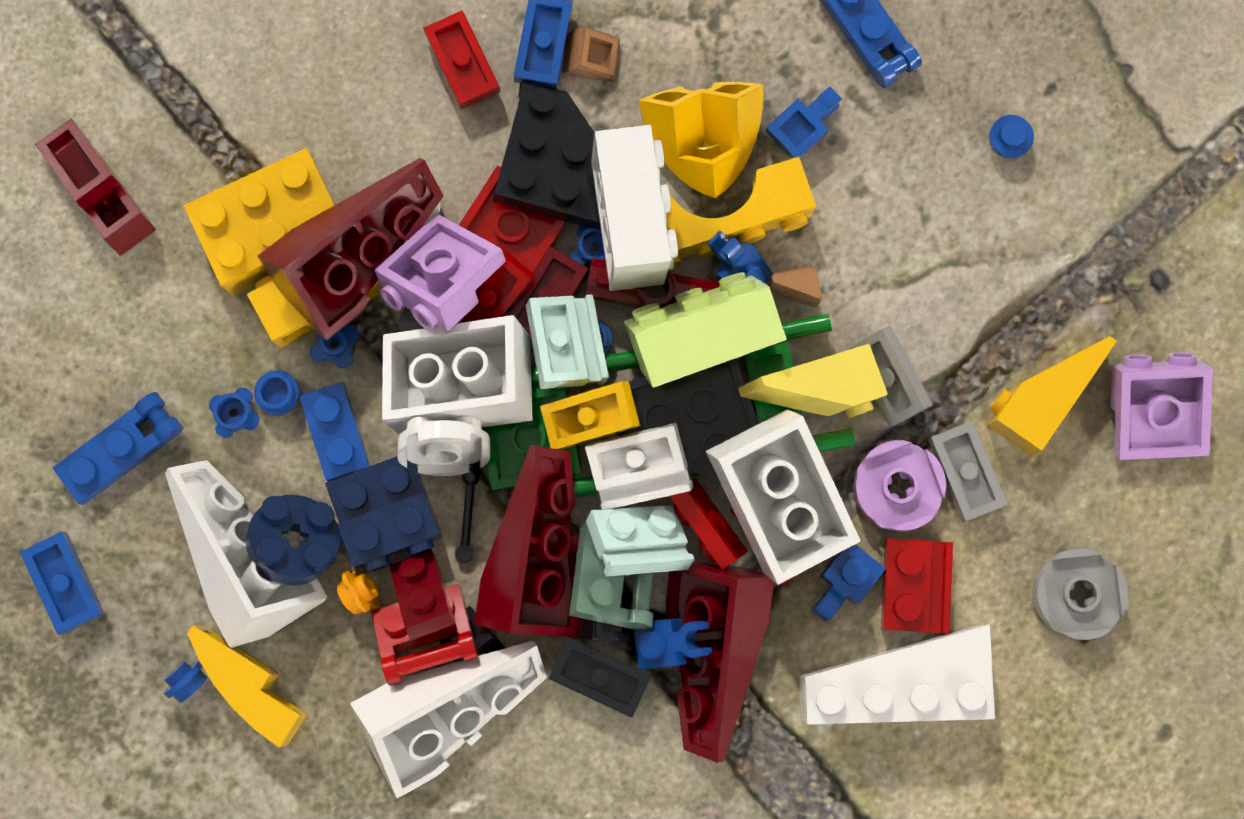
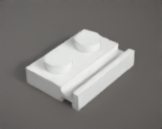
(639, 466)

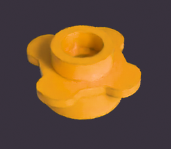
(358, 592)

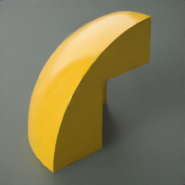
(706, 131)

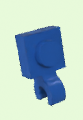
(801, 126)
(738, 258)
(850, 577)

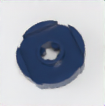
(297, 514)

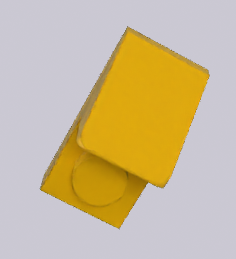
(590, 416)

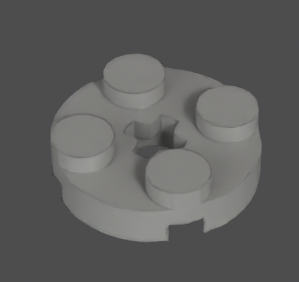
(1096, 573)

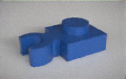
(669, 643)

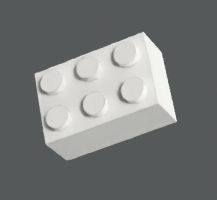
(633, 207)
(468, 371)
(783, 496)

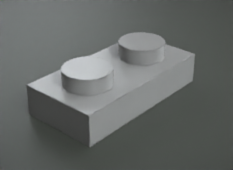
(905, 391)
(967, 471)

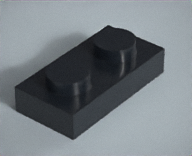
(599, 677)

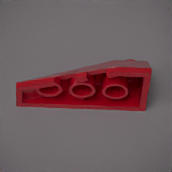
(332, 258)
(533, 556)
(714, 686)

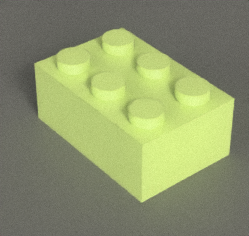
(704, 328)

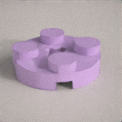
(910, 463)

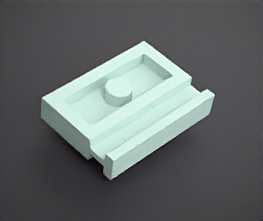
(566, 341)
(639, 540)

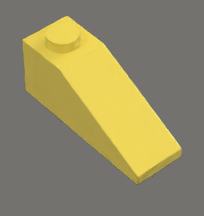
(825, 385)

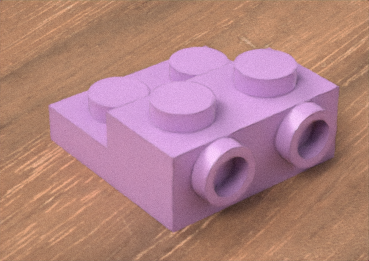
(438, 273)
(1161, 407)

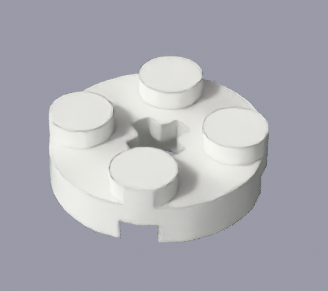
(443, 445)

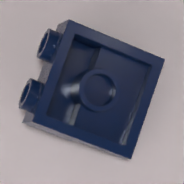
(383, 513)

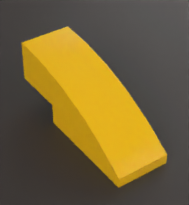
(247, 686)

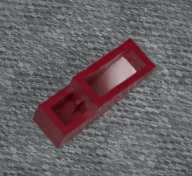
(95, 187)

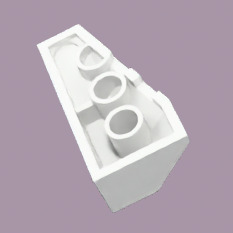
(235, 589)
(435, 712)

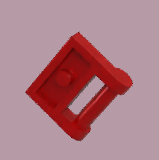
(394, 639)

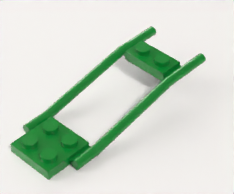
(512, 441)

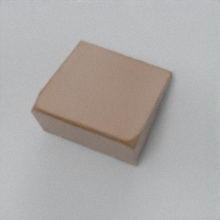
(591, 54)
(797, 285)

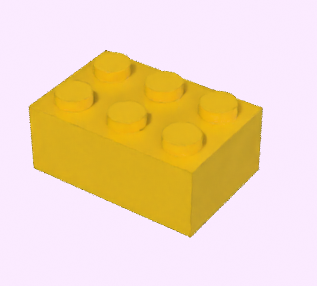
(254, 214)

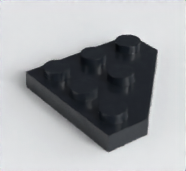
(549, 159)
(702, 405)

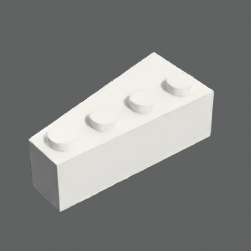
(918, 682)

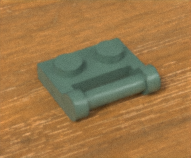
(600, 596)

